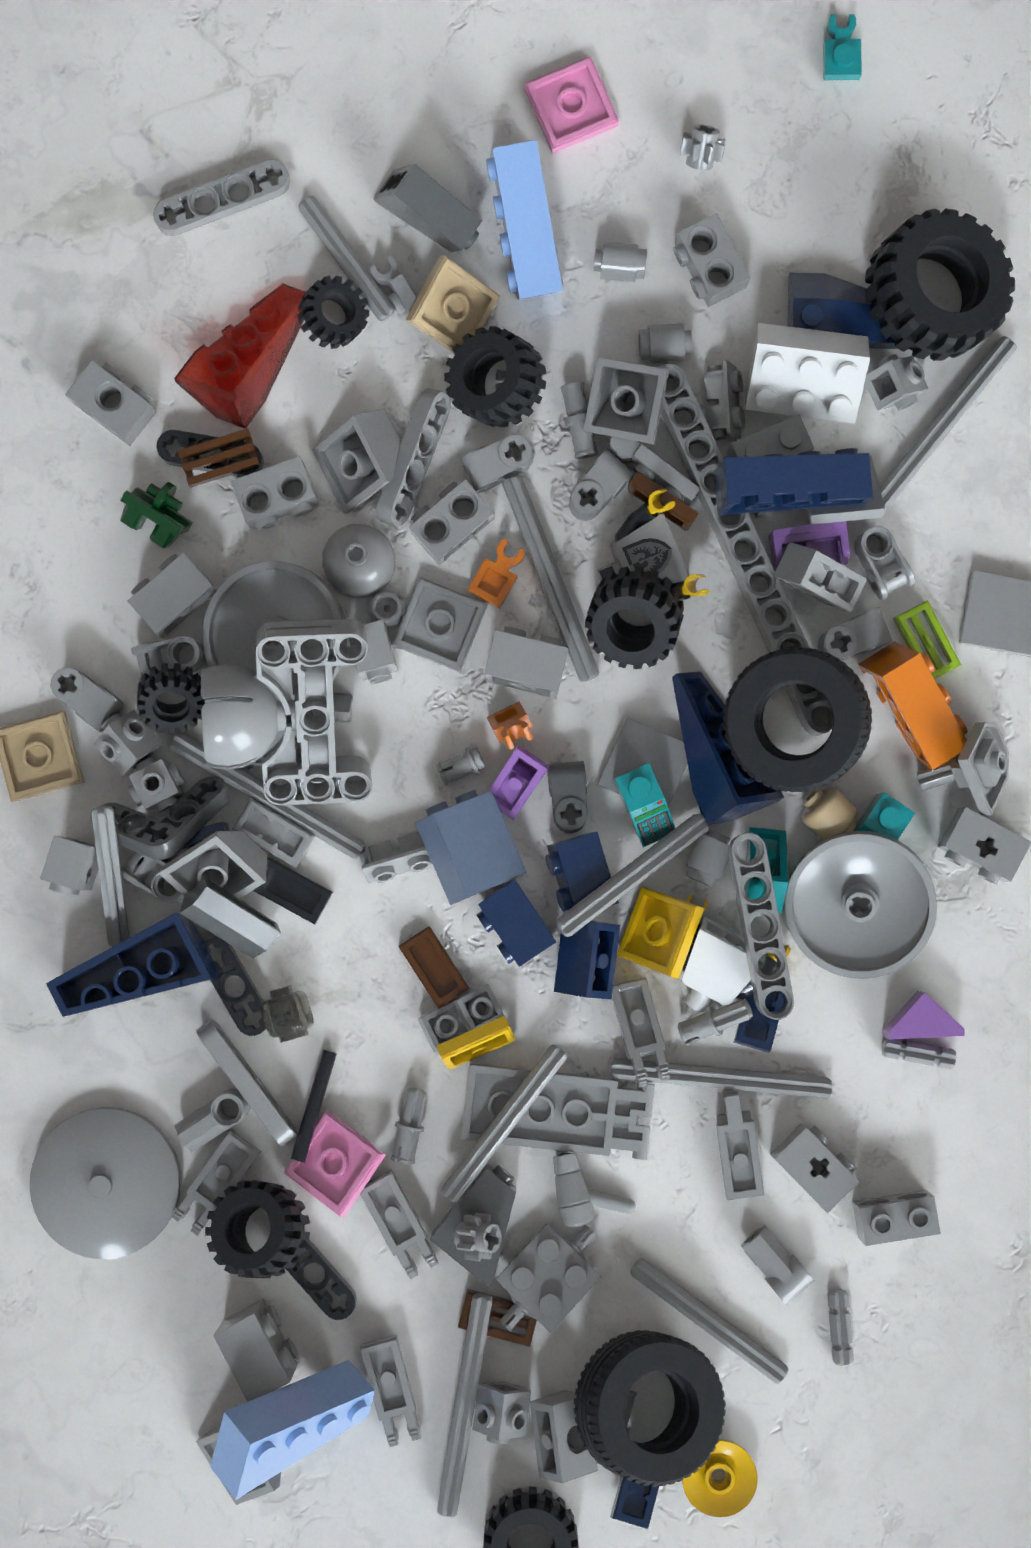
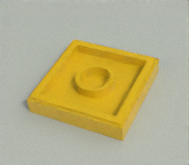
(660, 932)

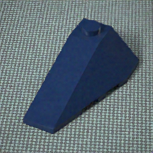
(832, 305)
(716, 778)

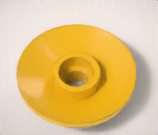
(726, 1495)

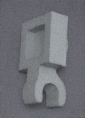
(402, 295)

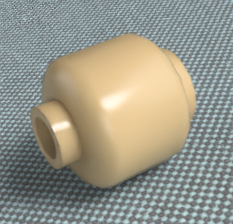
(829, 813)

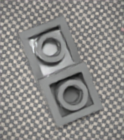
(460, 1016)

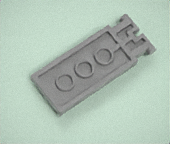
(567, 1115)

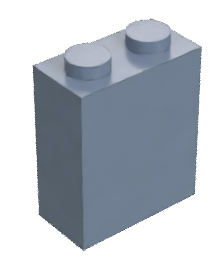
(469, 845)

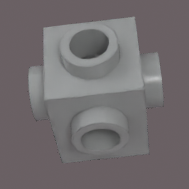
(896, 382)
(126, 741)
(169, 784)
(501, 1411)

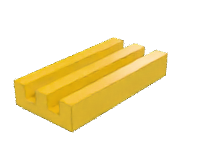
(476, 1043)

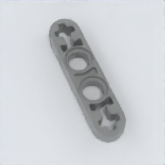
(219, 191)
(426, 420)
(247, 1082)

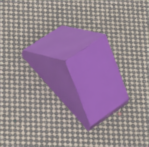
(922, 1019)

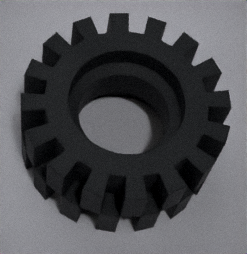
(349, 301)
(170, 715)

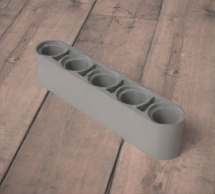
(771, 942)

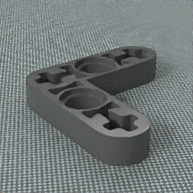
(202, 799)

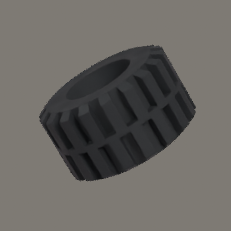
(472, 365)
(629, 642)
(230, 1223)
(530, 1509)

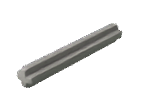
(346, 257)
(110, 874)

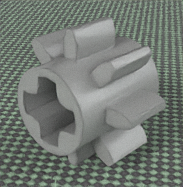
(702, 147)
(477, 1237)

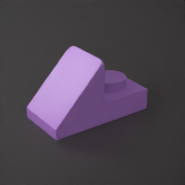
(517, 781)

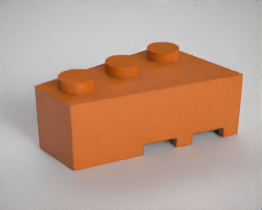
(917, 703)

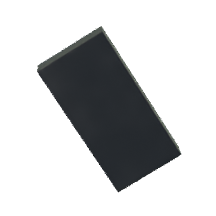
(294, 891)

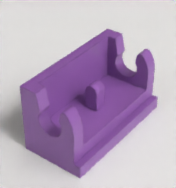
(826, 538)

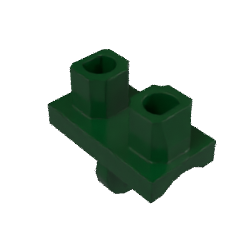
(158, 507)

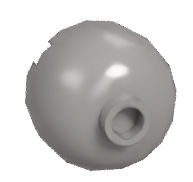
(358, 560)

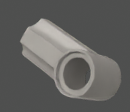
(210, 1120)
(781, 1270)

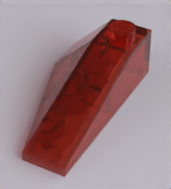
(243, 364)

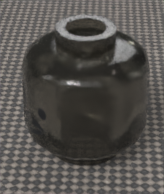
(287, 1014)

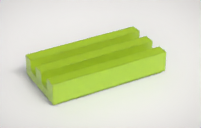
(926, 609)

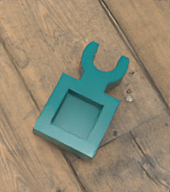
(841, 52)

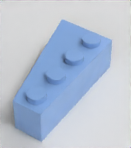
(525, 220)
(288, 1425)

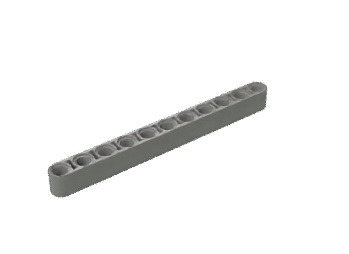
(742, 531)

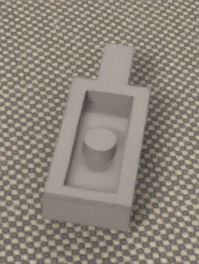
(738, 1150)

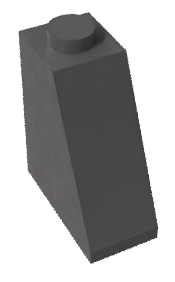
(429, 208)
(487, 1194)

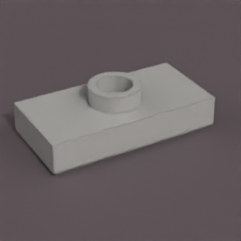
(274, 832)

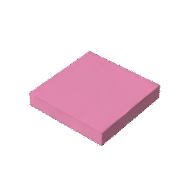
(571, 104)
(336, 1164)

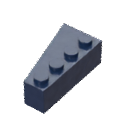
(792, 481)
(146, 964)

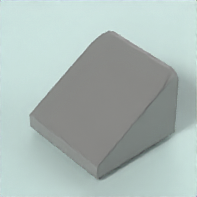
(342, 708)

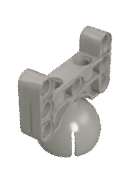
(260, 714)

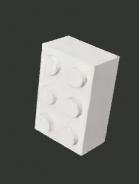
(807, 373)

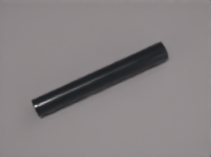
(313, 1106)

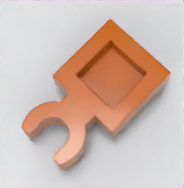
(494, 579)
(511, 724)

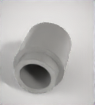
(620, 262)
(664, 342)
(708, 858)

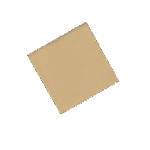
(451, 304)
(39, 757)

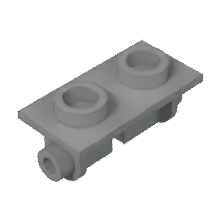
(725, 386)
(383, 864)

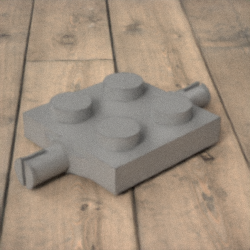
(548, 1278)

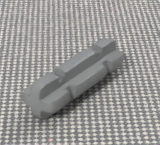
(919, 1053)
(840, 1327)

